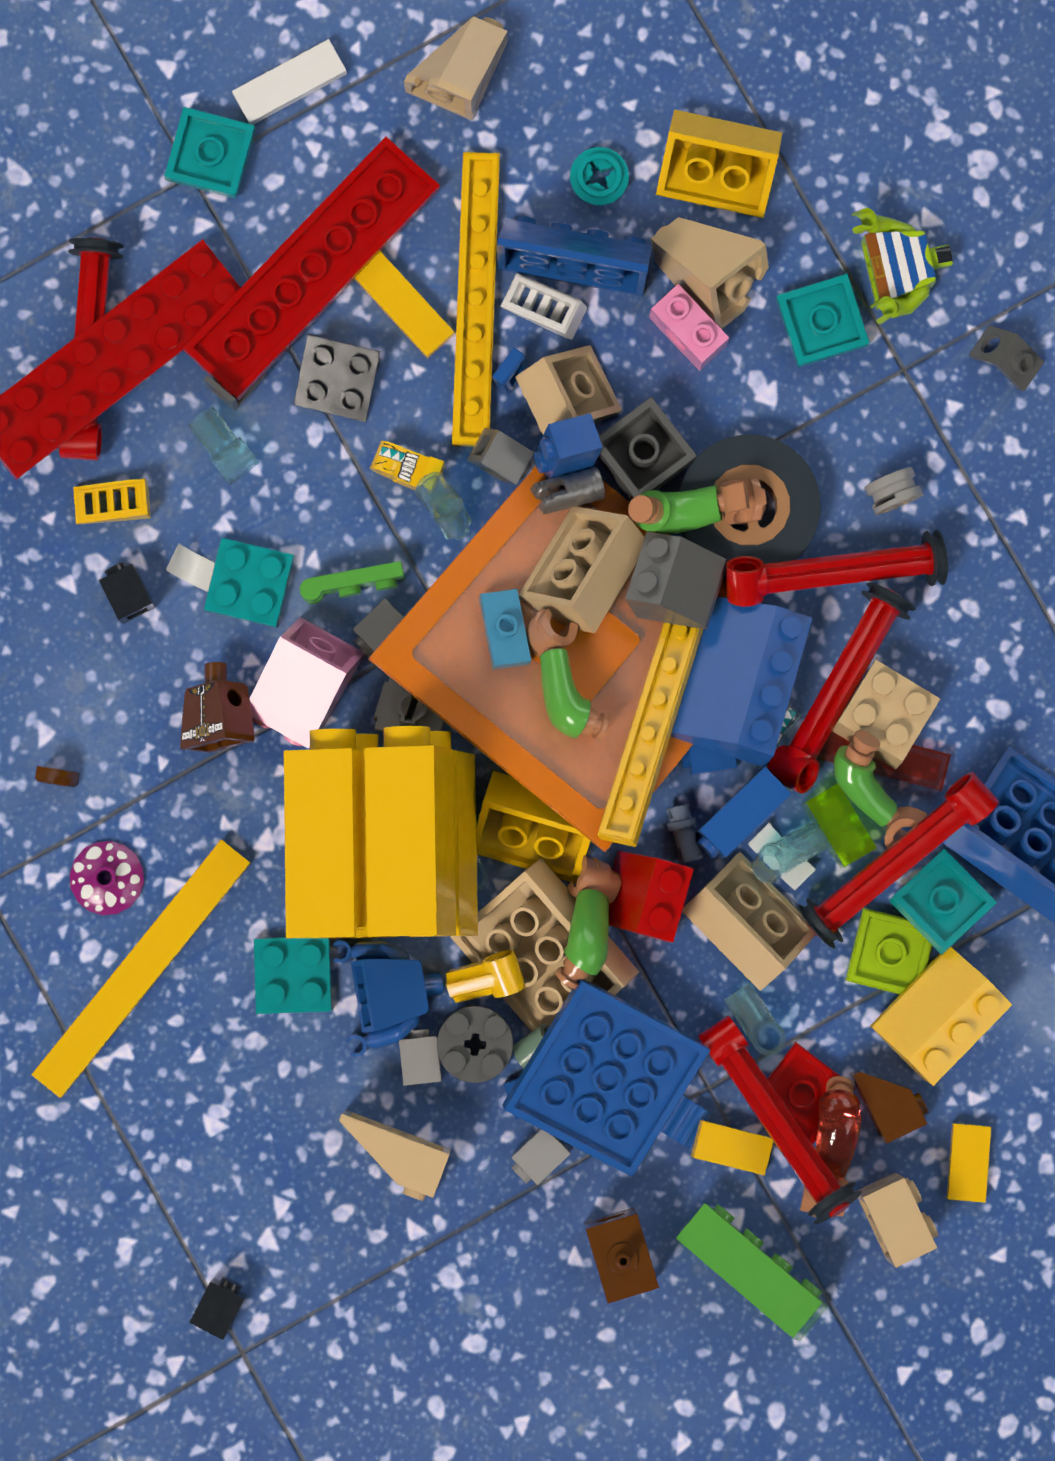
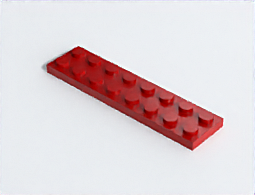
(311, 268)
(110, 358)

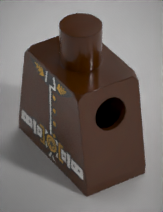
(216, 713)

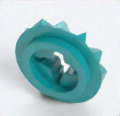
(603, 160)

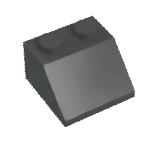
(675, 581)

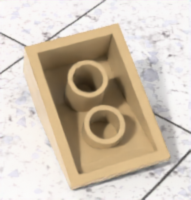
(404, 1157)

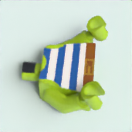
(898, 263)

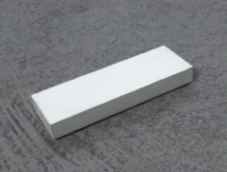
(289, 82)

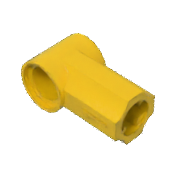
(495, 975)

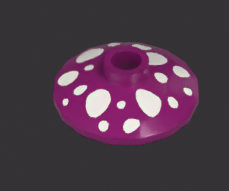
(125, 882)

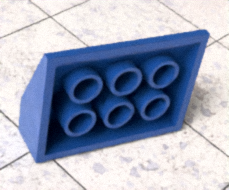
(573, 256)
(742, 680)
(1019, 835)

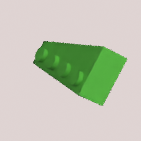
(752, 1272)

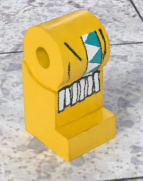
(403, 464)

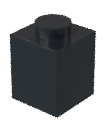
(126, 592)
(219, 1307)

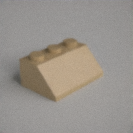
(584, 567)
(749, 922)

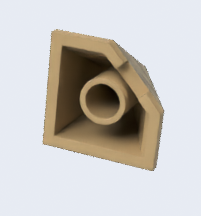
(460, 67)
(710, 265)

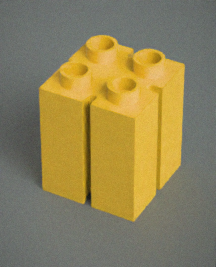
(380, 836)

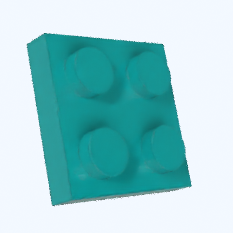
(209, 152)
(822, 320)
(249, 582)
(943, 901)
(292, 975)

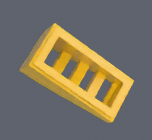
(141, 511)

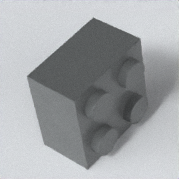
(644, 450)

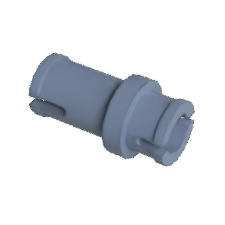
(684, 832)

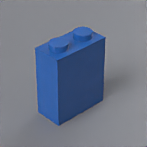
(742, 814)

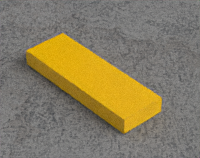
(404, 305)

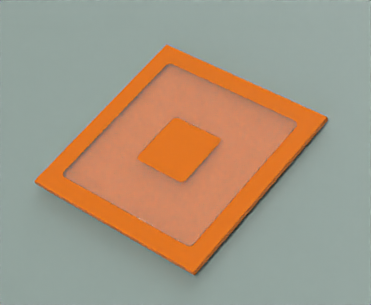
(446, 664)

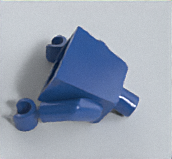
(388, 992)

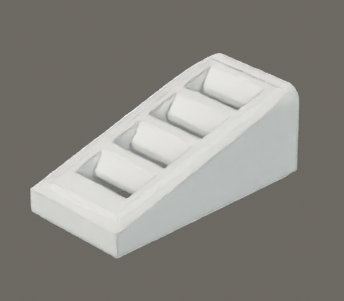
(571, 320)

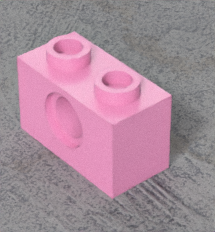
(688, 327)

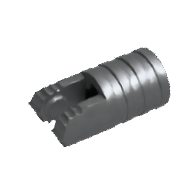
(569, 490)

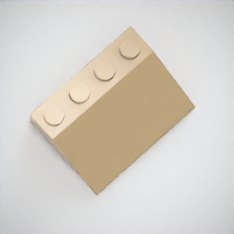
(535, 922)

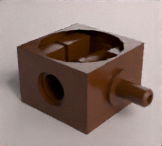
(621, 1255)

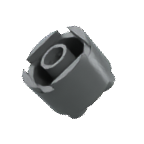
(489, 1060)

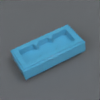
(504, 629)

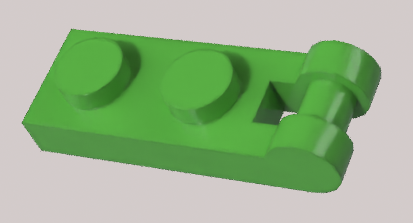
(350, 582)

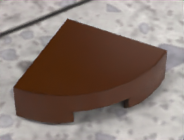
(56, 776)

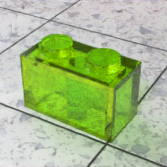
(840, 825)

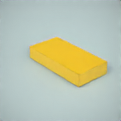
(732, 1147)
(968, 1162)

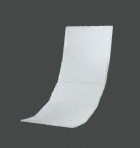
(191, 567)
(794, 877)

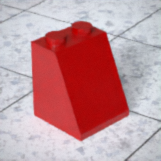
(649, 895)

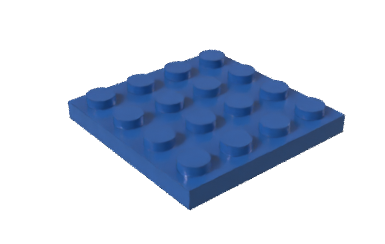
(605, 1077)

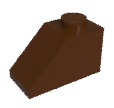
(890, 1106)

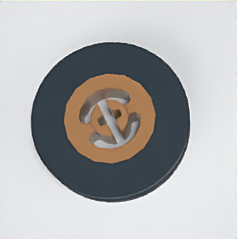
(782, 475)

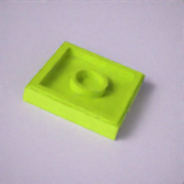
(887, 952)

